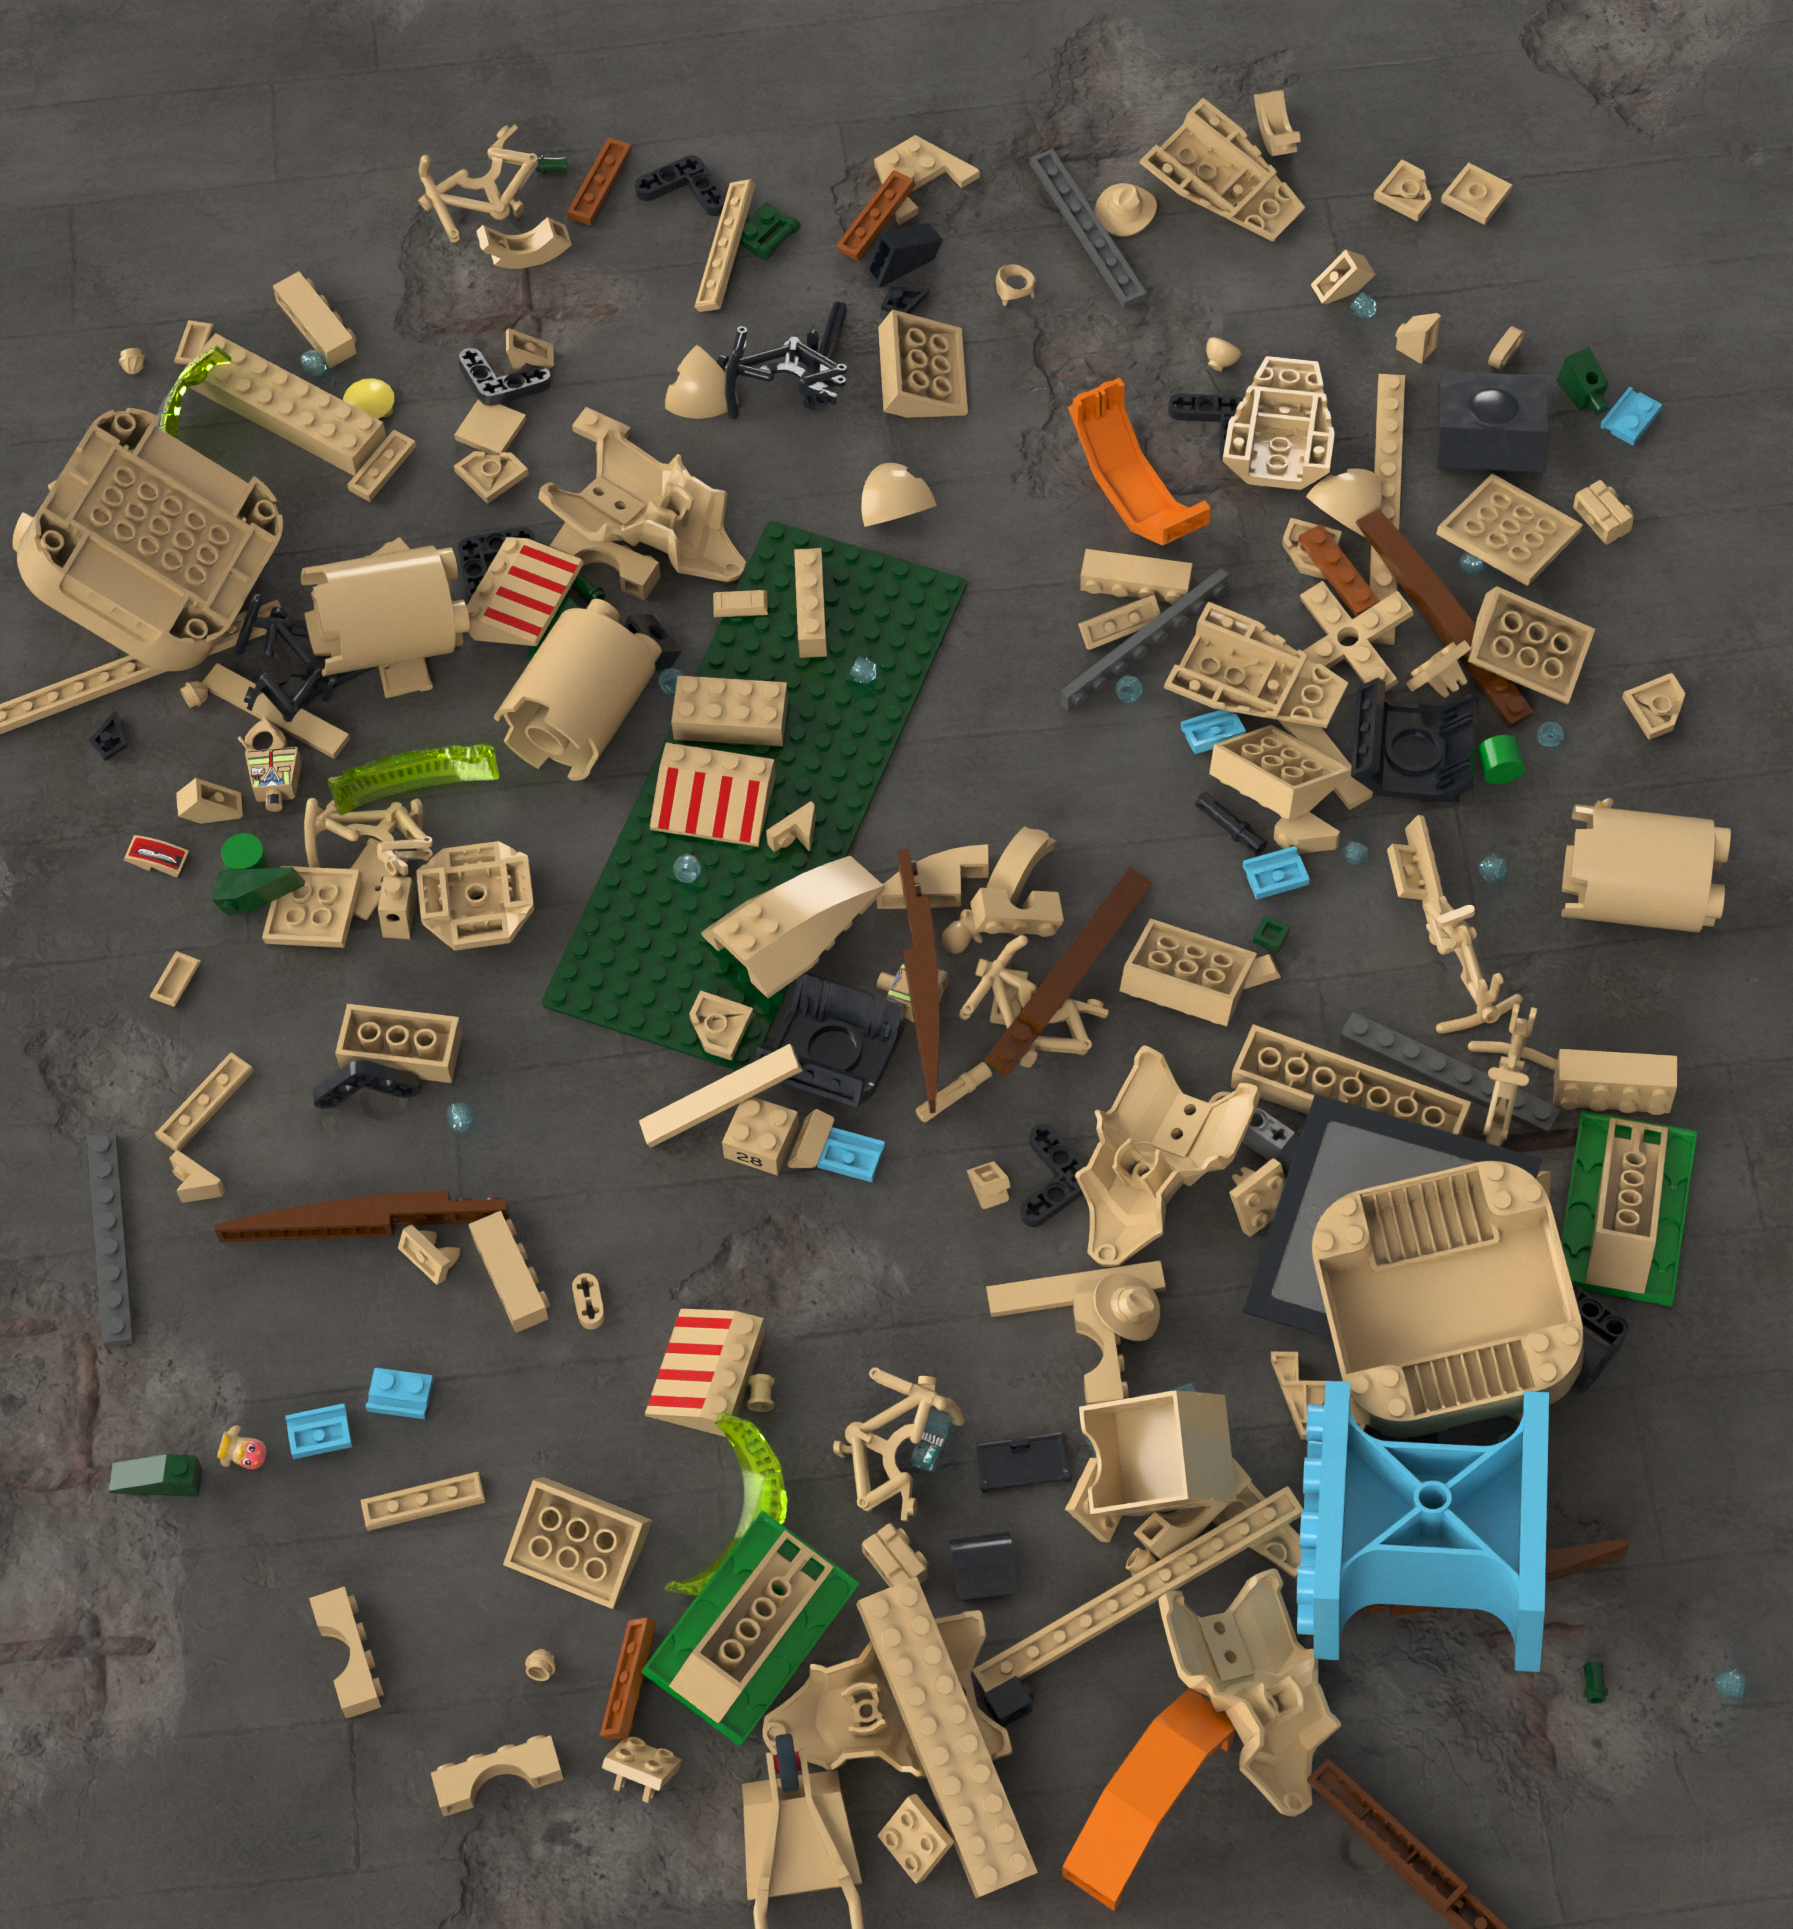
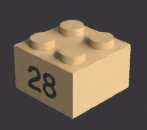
(760, 1135)

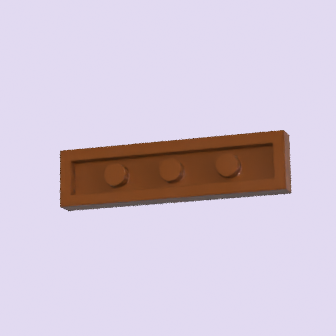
(599, 181)
(875, 215)
(1338, 570)
(628, 1679)

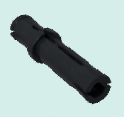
(1239, 830)

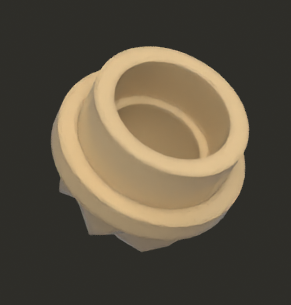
(132, 360)
(194, 693)
(1140, 1560)
(540, 1665)

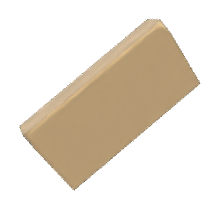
(811, 1140)

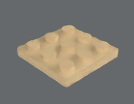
(316, 912)

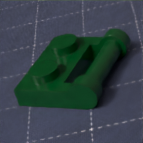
(762, 225)

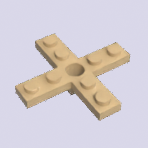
(1364, 627)

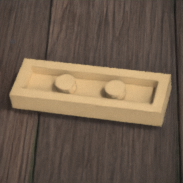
(381, 465)
(1119, 622)

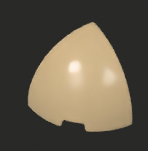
(698, 388)
(893, 493)
(1348, 496)

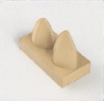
(421, 1251)

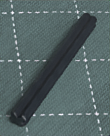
(829, 341)

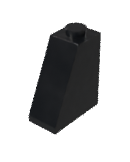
(901, 252)

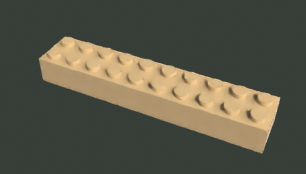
(946, 1737)

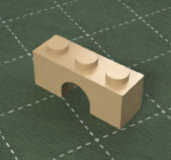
(996, 914)

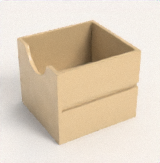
(1159, 1453)

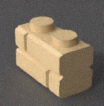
(1604, 511)
(893, 1557)

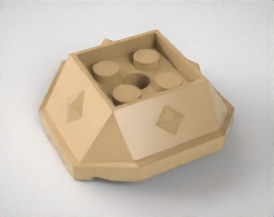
(469, 872)

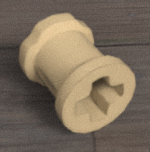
(760, 1393)

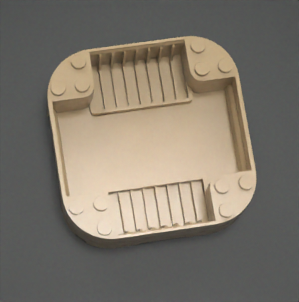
(149, 542)
(1448, 1298)

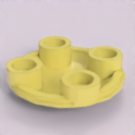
(371, 397)

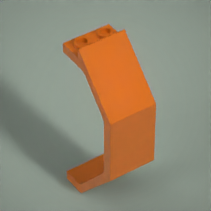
(1124, 470)
(1144, 1794)

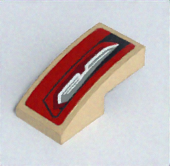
(154, 853)

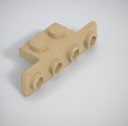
(1415, 866)

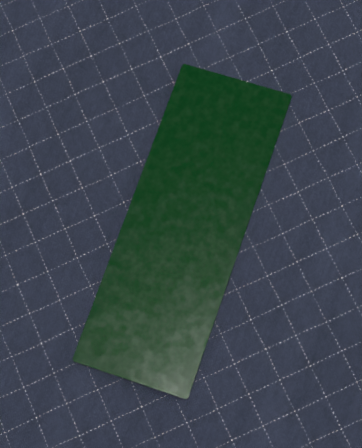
(640, 940)

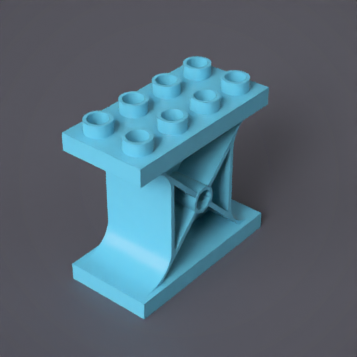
(1422, 1525)

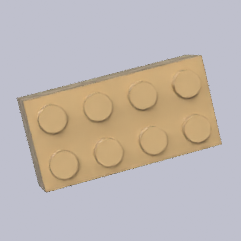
(730, 711)
(401, 1040)
(1615, 1081)

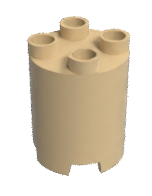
(385, 609)
(578, 689)
(1645, 869)

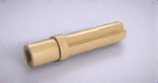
(965, 1083)

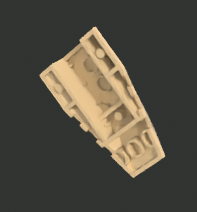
(1223, 172)
(1281, 427)
(1252, 672)
(793, 923)

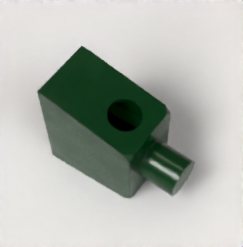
(1584, 381)

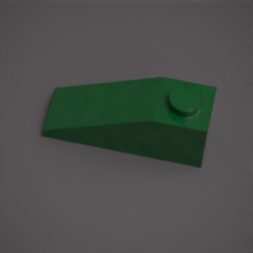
(251, 888)
(157, 1476)

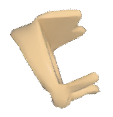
(1007, 292)
(264, 725)

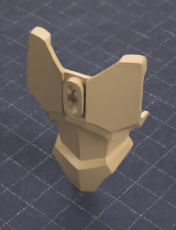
(653, 505)
(1143, 1165)
(1262, 1682)
(853, 1713)

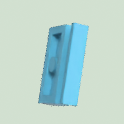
(1631, 416)
(1211, 729)
(1276, 872)
(851, 1154)
(399, 1393)
(318, 1431)

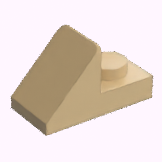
(527, 349)
(797, 825)
(197, 1181)
(989, 1184)

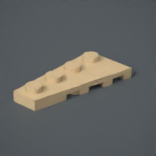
(1280, 1547)

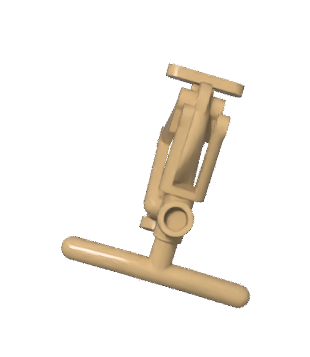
(498, 204)
(395, 816)
(1460, 941)
(992, 976)
(1509, 1073)
(861, 1436)

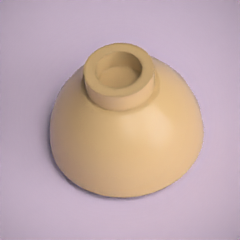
(1221, 353)

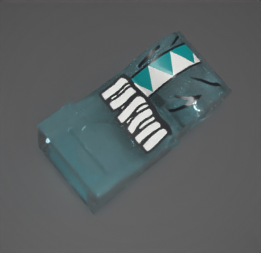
(933, 1442)

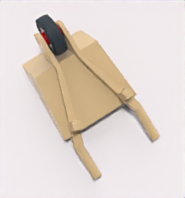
(797, 1834)

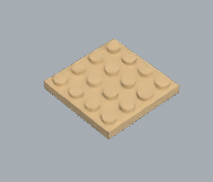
(1509, 529)

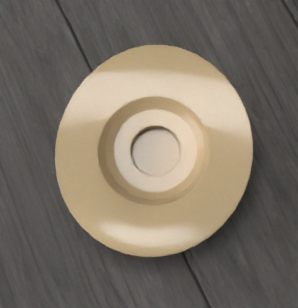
(1125, 209)
(1127, 1306)

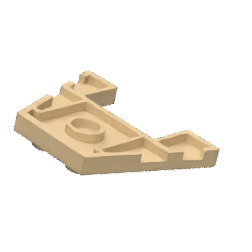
(922, 163)
(1300, 1393)

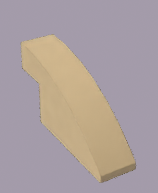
(939, 877)

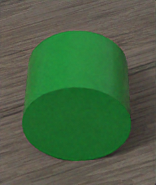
(1501, 759)
(243, 852)

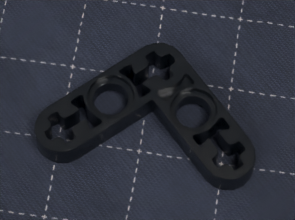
(689, 177)
(490, 390)
(1222, 416)
(484, 553)
(368, 1075)
(1063, 1182)

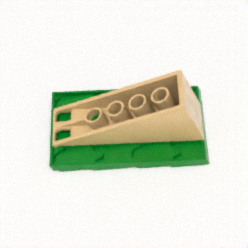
(1627, 1207)
(750, 1628)

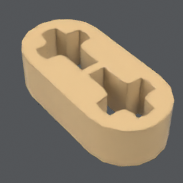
(1506, 348)
(594, 1300)

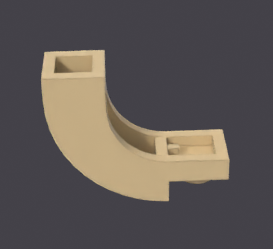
(1274, 123)
(527, 249)
(1019, 860)

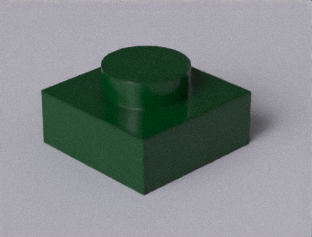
(1271, 934)

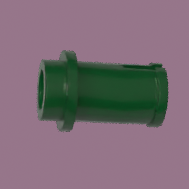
(551, 164)
(588, 589)
(1594, 1680)

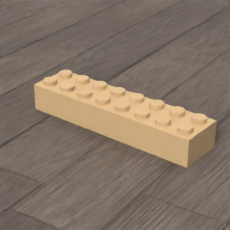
(291, 407)
(1295, 1071)

